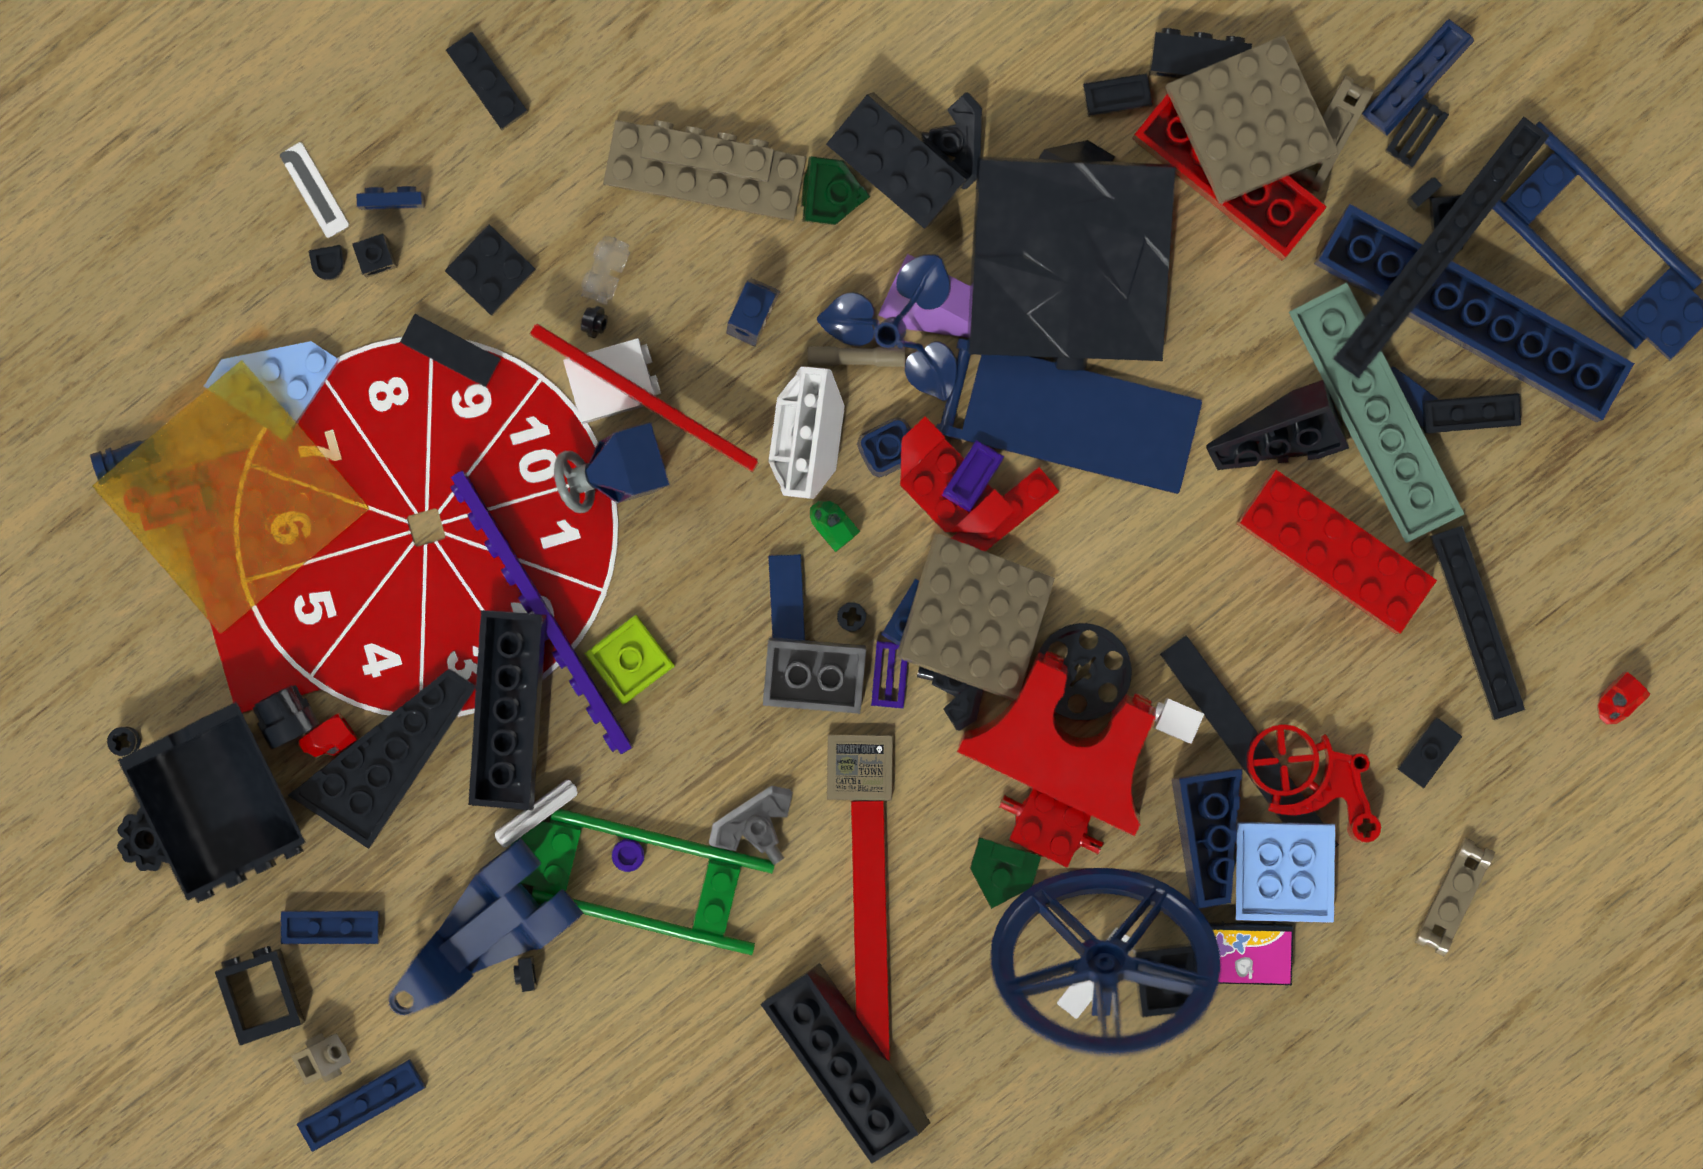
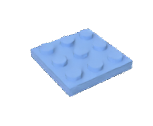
(1285, 872)

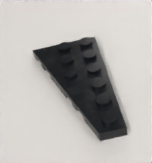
(374, 774)

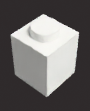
(1177, 720)

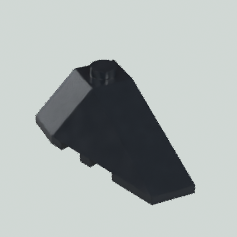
(1292, 426)

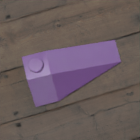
(947, 319)

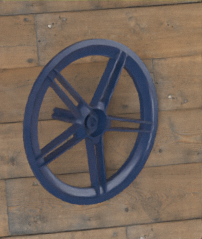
(1105, 960)

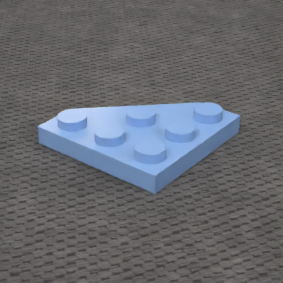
(289, 372)

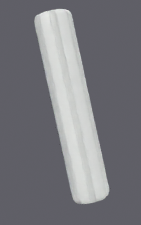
(530, 818)

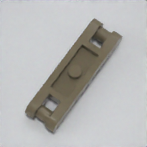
(1340, 121)
(1454, 897)

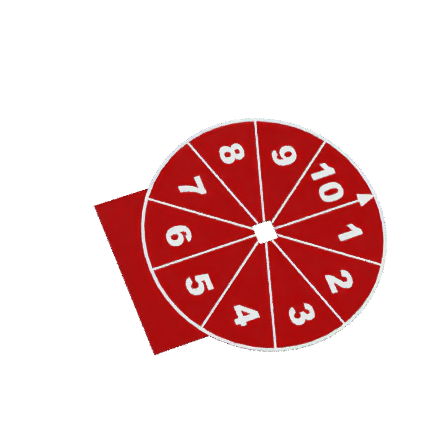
(389, 617)

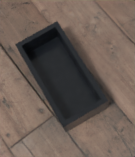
(898, 160)

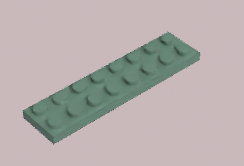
(1378, 419)

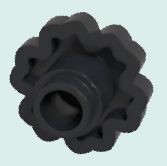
(134, 843)

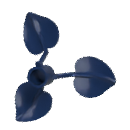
(923, 282)

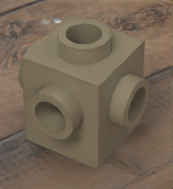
(321, 1058)

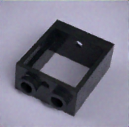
(271, 1027)

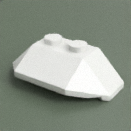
(806, 432)

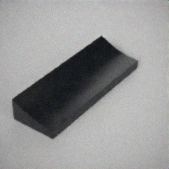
(507, 710)
(845, 1063)

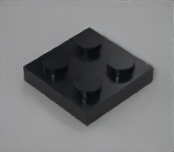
(490, 270)

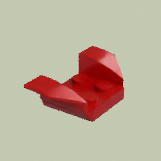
(927, 469)

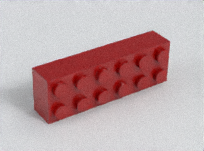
(1271, 214)
(1336, 552)

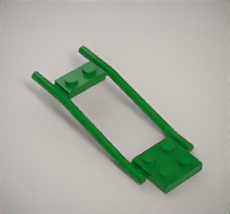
(556, 848)

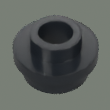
(594, 321)

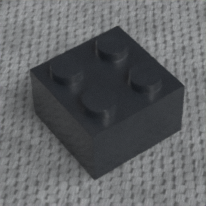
(1160, 1001)

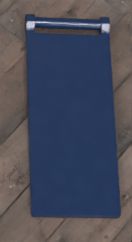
(1075, 419)

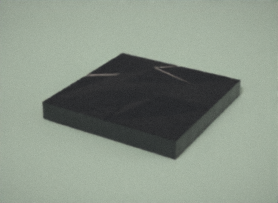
(1070, 258)

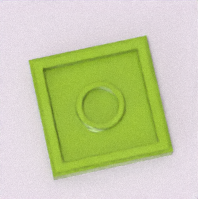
(629, 659)

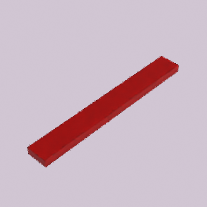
(644, 397)
(870, 920)

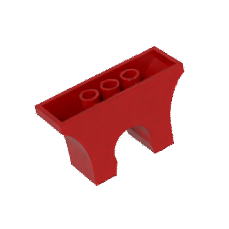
(1081, 772)

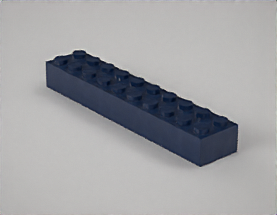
(1481, 317)

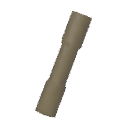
(856, 356)

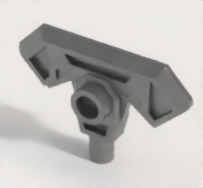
(754, 823)

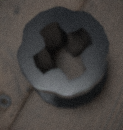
(846, 608)
(114, 744)

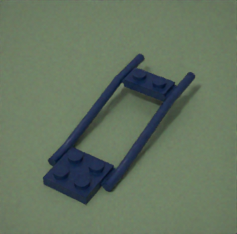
(1666, 313)

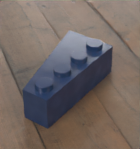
(1208, 833)

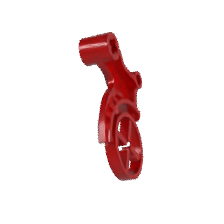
(1339, 780)

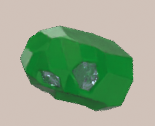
(832, 524)

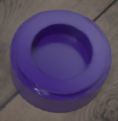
(628, 855)

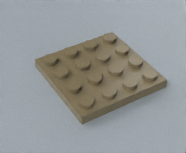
(1251, 119)
(975, 617)

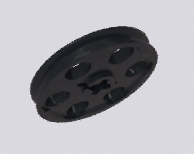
(1099, 672)

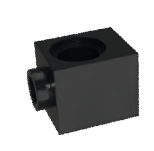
(374, 255)

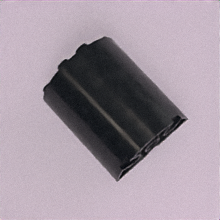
(212, 803)

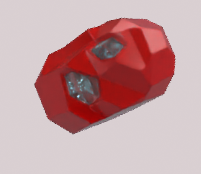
(1621, 699)
(329, 737)

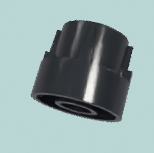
(284, 716)

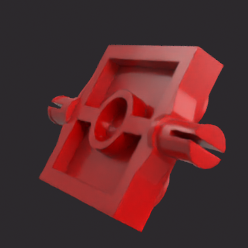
(1049, 827)

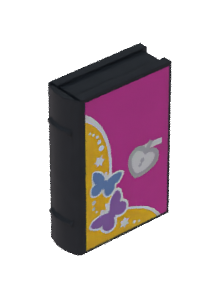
(1255, 953)

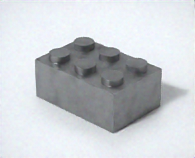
(814, 675)

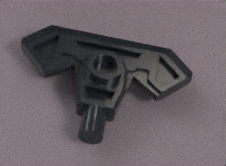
(964, 137)
(966, 704)

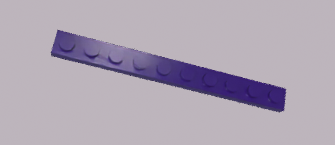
(532, 601)

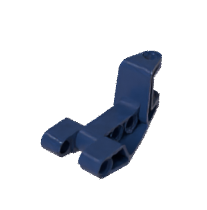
(485, 927)

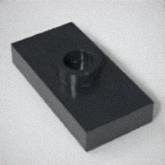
(1429, 752)

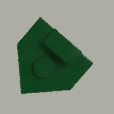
(830, 191)
(1002, 870)

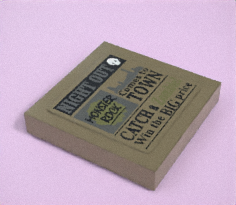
(859, 767)

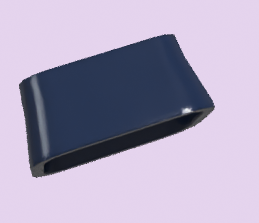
(882, 446)

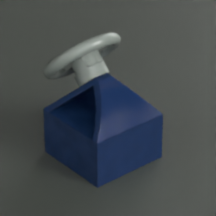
(621, 468)

